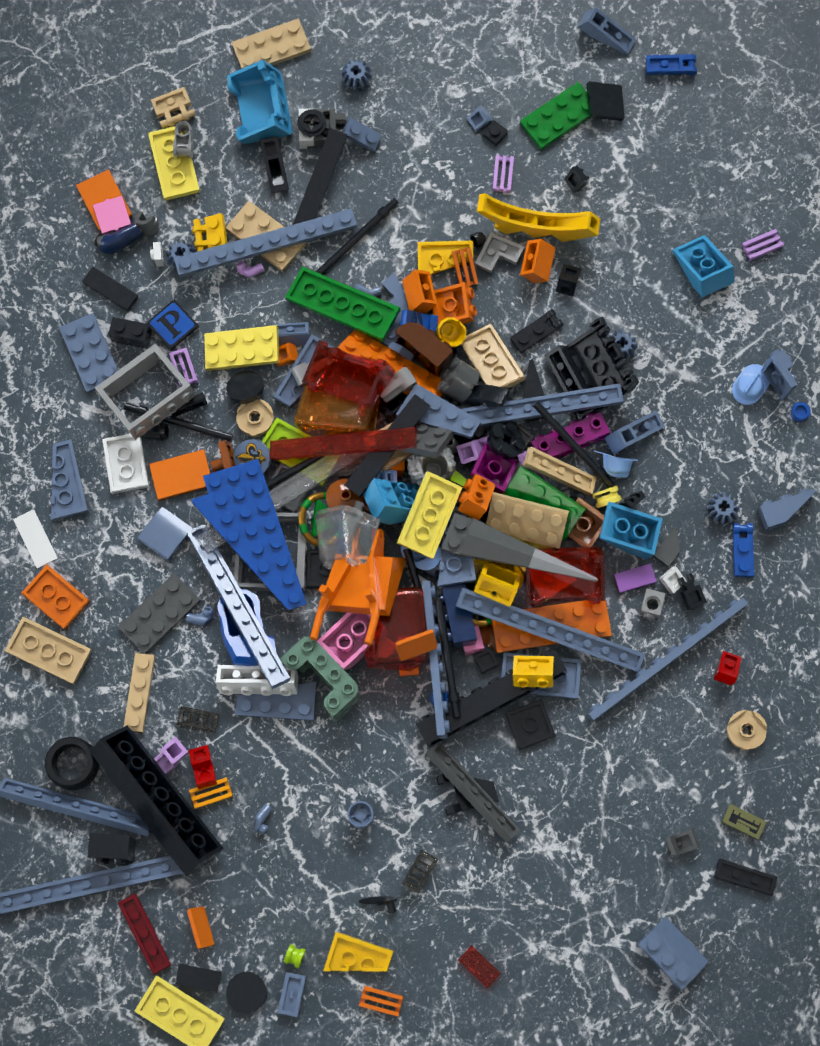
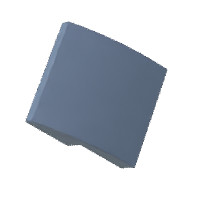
(164, 533)

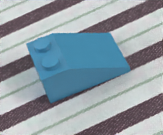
(704, 266)
(630, 530)

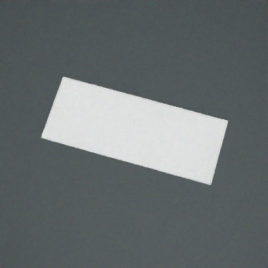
(35, 538)

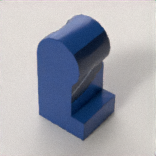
(426, 320)

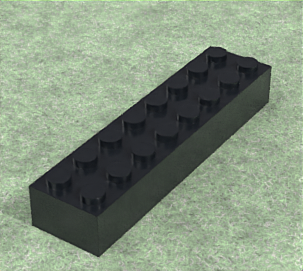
(156, 800)

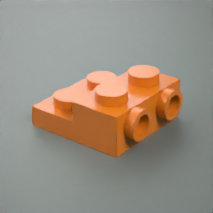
(455, 302)

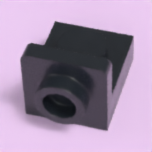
(568, 280)

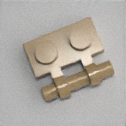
(170, 103)

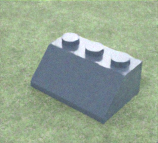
(672, 953)

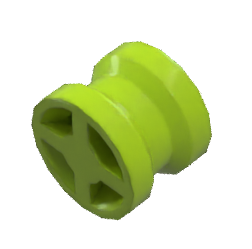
(294, 956)

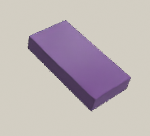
(634, 578)

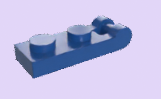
(671, 64)
(743, 550)

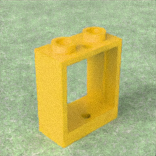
(497, 579)

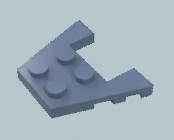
(399, 299)

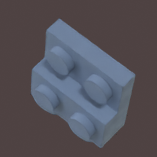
(777, 373)

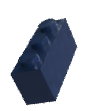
(459, 620)

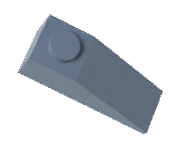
(605, 30)
(634, 432)

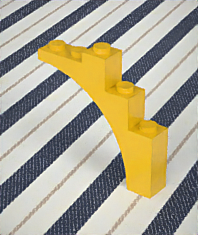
(536, 223)

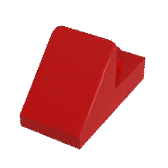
(728, 668)

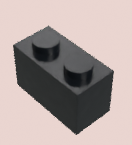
(130, 332)

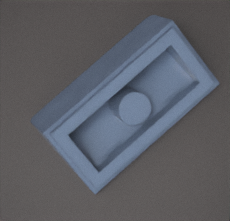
(293, 333)

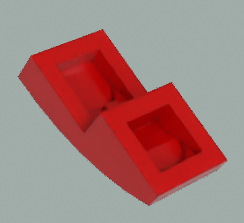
(203, 767)

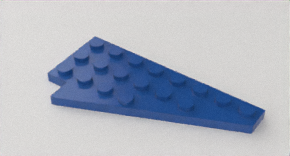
(247, 520)

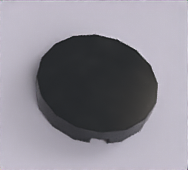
(245, 387)
(246, 992)

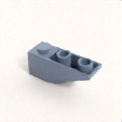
(779, 512)

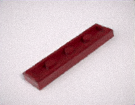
(144, 933)

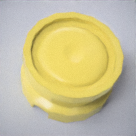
(610, 497)

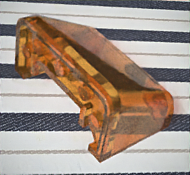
(333, 413)

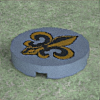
(252, 450)

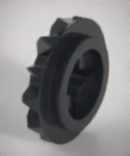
(306, 118)

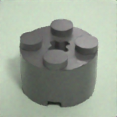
(458, 380)

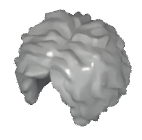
(442, 466)

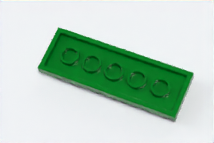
(342, 304)

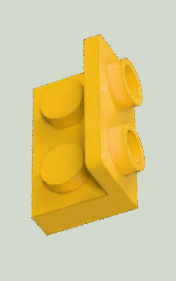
(533, 671)

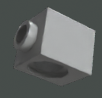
(652, 596)

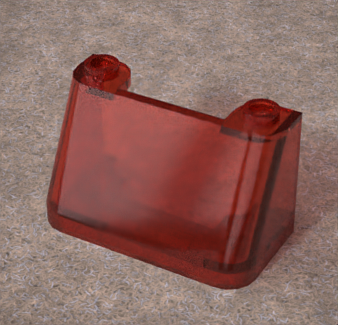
(347, 375)
(547, 585)
(405, 620)

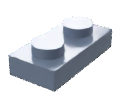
(361, 134)
(291, 994)

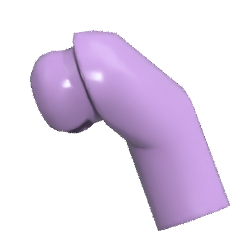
(249, 271)

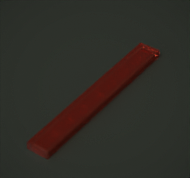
(343, 444)

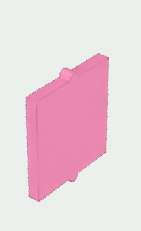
(112, 215)

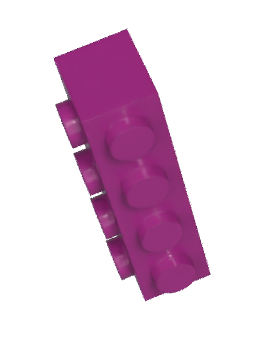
(584, 432)

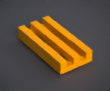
(198, 805)

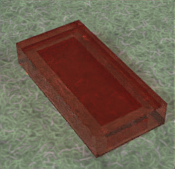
(479, 966)

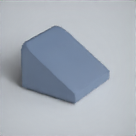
(479, 119)

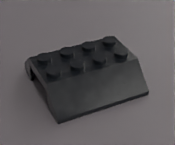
(591, 362)

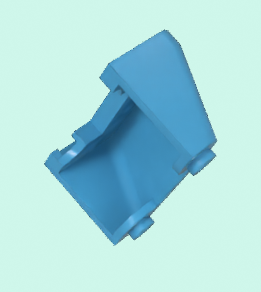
(261, 102)

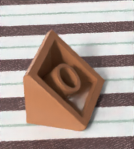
(588, 527)

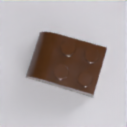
(425, 347)

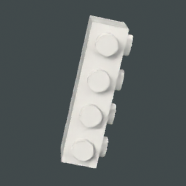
(251, 680)

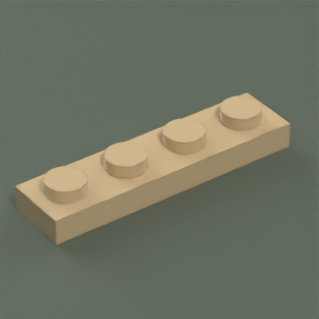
(559, 471)
(139, 692)

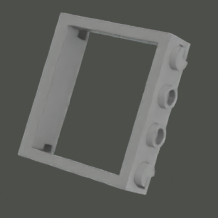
(129, 374)
(301, 558)

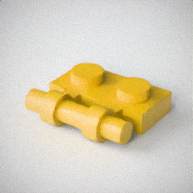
(214, 229)

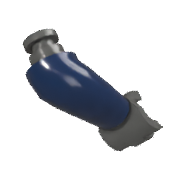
(119, 240)

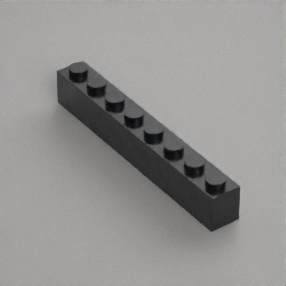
(484, 702)

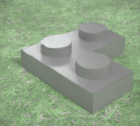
(496, 248)

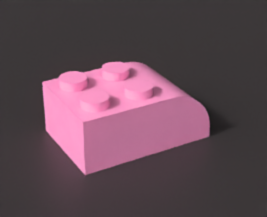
(346, 639)

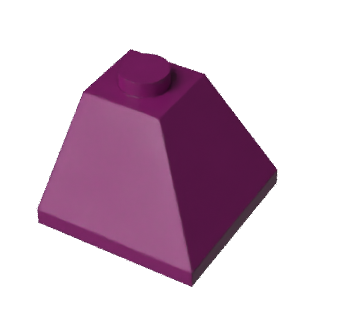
(494, 468)

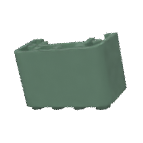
(312, 655)

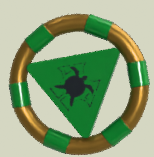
(302, 512)

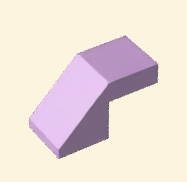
(470, 450)
(171, 755)

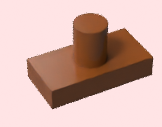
(227, 457)

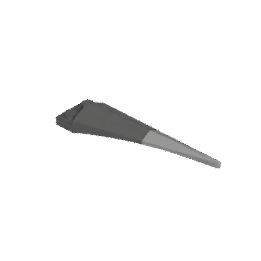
(482, 542)

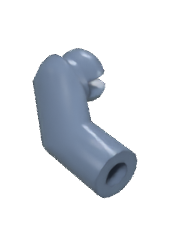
(374, 292)
(201, 619)
(259, 825)

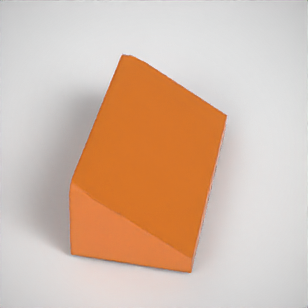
(416, 645)
(200, 927)

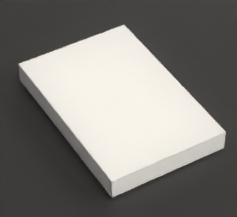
(125, 463)

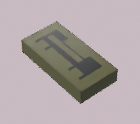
(744, 821)

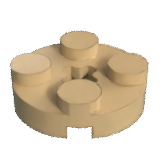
(259, 427)
(747, 718)

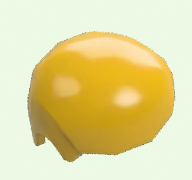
(451, 331)

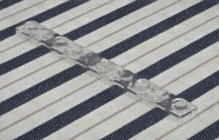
(292, 489)

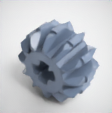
(349, 71)
(177, 249)
(627, 341)
(721, 515)

